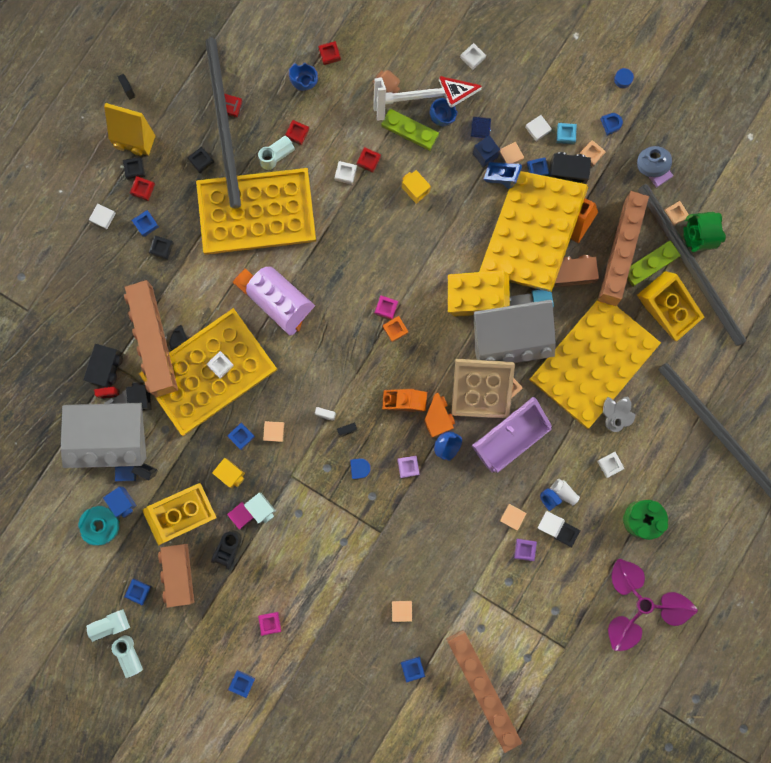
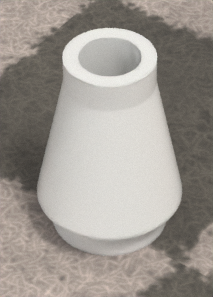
(565, 492)

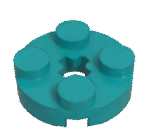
(88, 529)

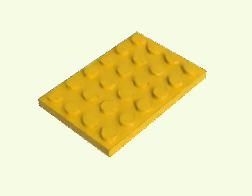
(272, 212)
(534, 229)
(594, 361)
(199, 388)

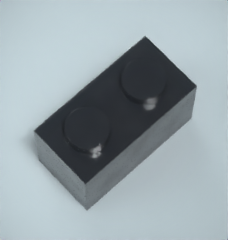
(570, 167)
(103, 366)

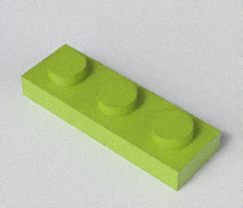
(410, 129)
(652, 263)

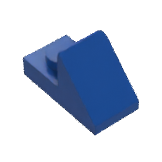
(502, 173)

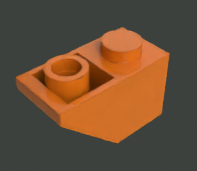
(584, 220)
(404, 400)
(437, 418)

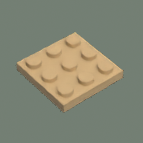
(482, 388)

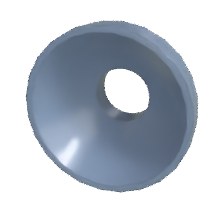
(654, 167)

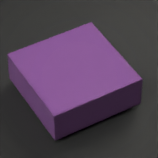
(525, 549)

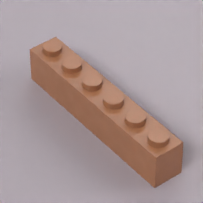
(623, 248)
(151, 339)
(484, 691)

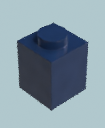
(486, 151)

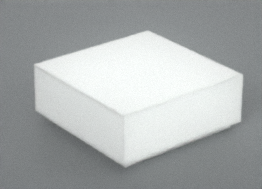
(473, 56)
(538, 128)
(345, 172)
(102, 216)
(220, 364)
(326, 414)
(610, 464)
(551, 524)

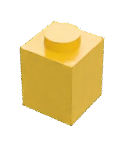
(415, 186)
(229, 473)

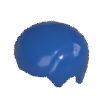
(303, 76)
(442, 113)
(447, 445)

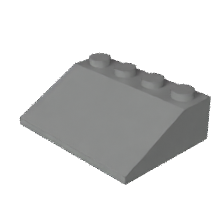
(515, 332)
(102, 435)

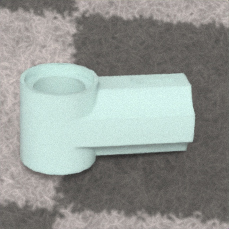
(277, 151)
(112, 624)
(128, 659)

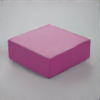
(386, 307)
(240, 515)
(269, 623)

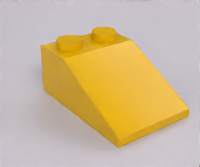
(128, 130)
(671, 305)
(179, 513)

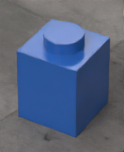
(120, 502)

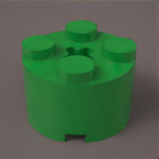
(704, 231)
(654, 526)

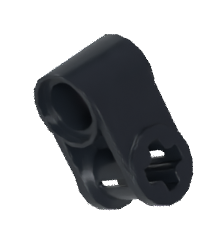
(226, 553)

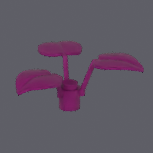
(622, 631)

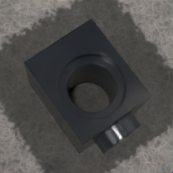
(138, 394)

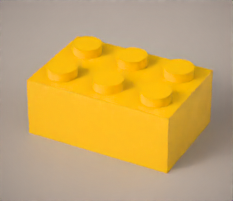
(477, 292)

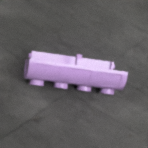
(279, 299)
(512, 436)

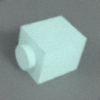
(260, 508)

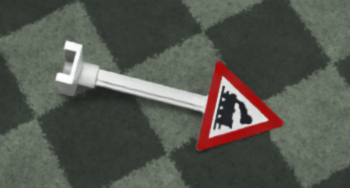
(452, 89)

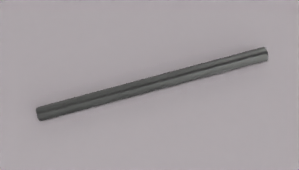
(223, 123)
(693, 267)
(716, 427)

